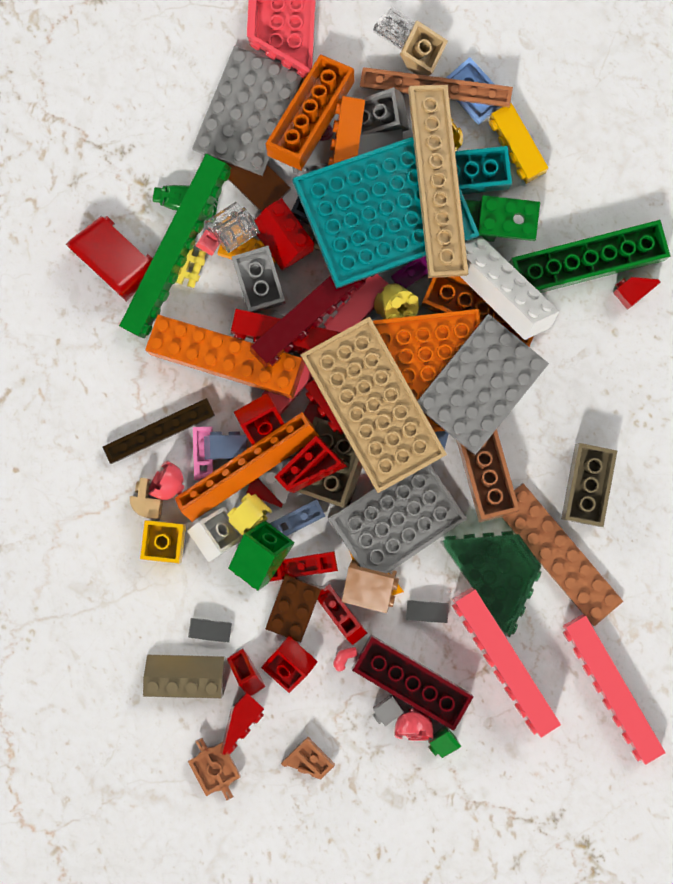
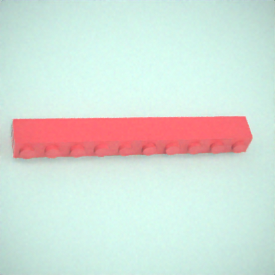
(350, 313)

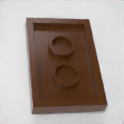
(293, 608)

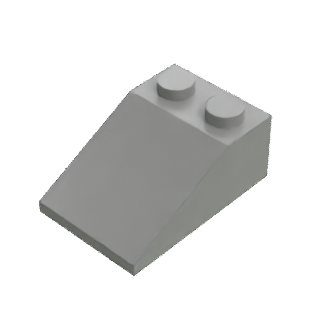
(384, 112)
(258, 279)

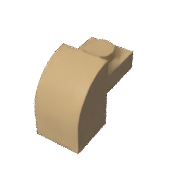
(142, 504)

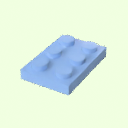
(471, 72)

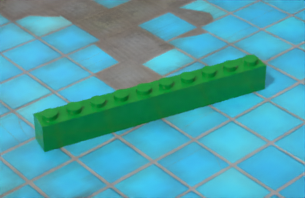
(175, 246)

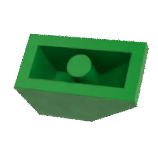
(443, 742)

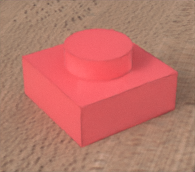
(208, 242)

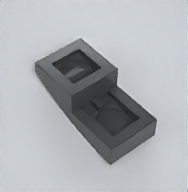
(427, 611)
(209, 630)

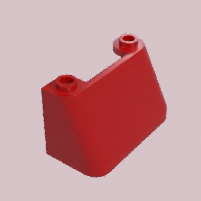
(111, 256)

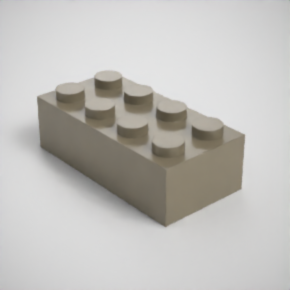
(589, 485)

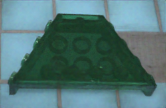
(499, 570)

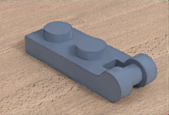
(300, 518)

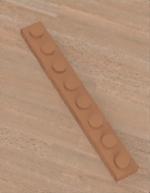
(457, 89)

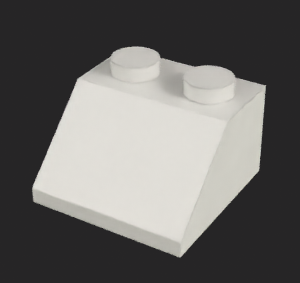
(215, 534)

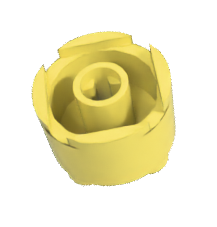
(396, 302)
(248, 514)

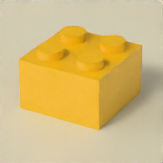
(163, 541)

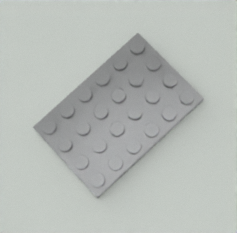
(246, 110)
(481, 384)
(397, 522)

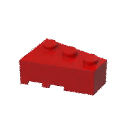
(309, 466)

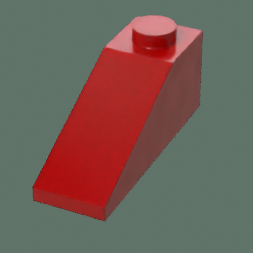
(341, 615)

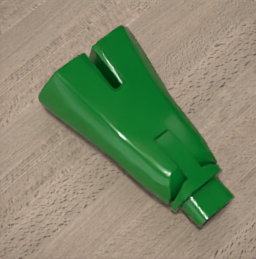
(172, 196)

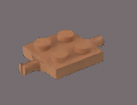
(213, 769)

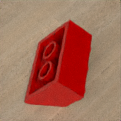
(283, 234)

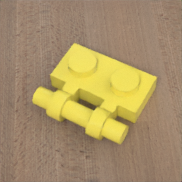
(193, 277)

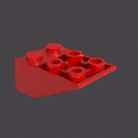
(241, 717)

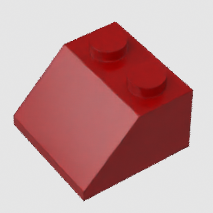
(259, 418)
(289, 664)

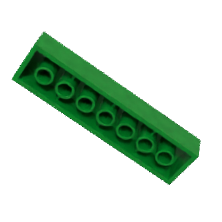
(594, 257)

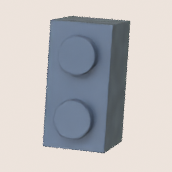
(224, 446)

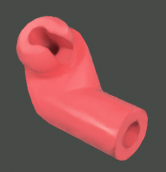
(342, 657)

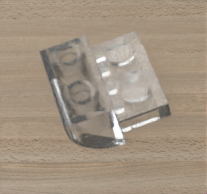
(394, 27)
(232, 226)

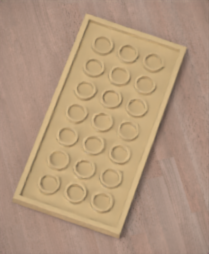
(373, 405)

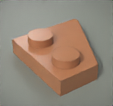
(309, 759)

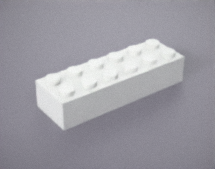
(507, 290)

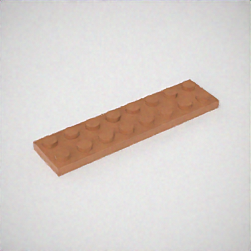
(562, 558)

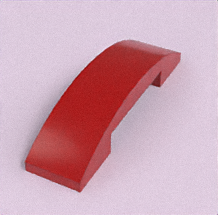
(306, 565)

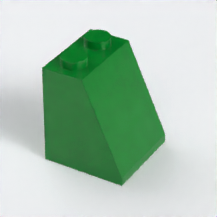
(260, 554)

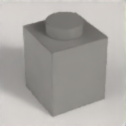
(387, 710)

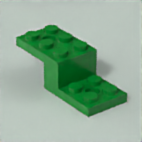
(495, 218)

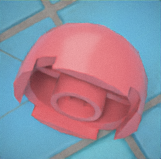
(167, 482)
(414, 726)

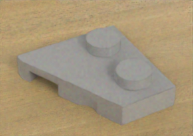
(272, 483)

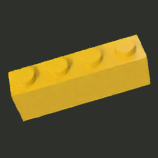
(520, 144)

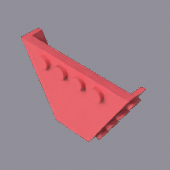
(283, 31)

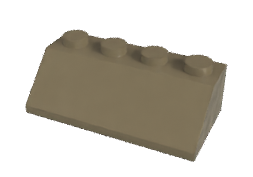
(184, 676)

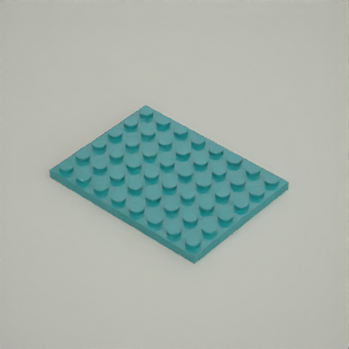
(369, 212)

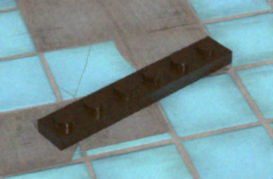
(158, 431)

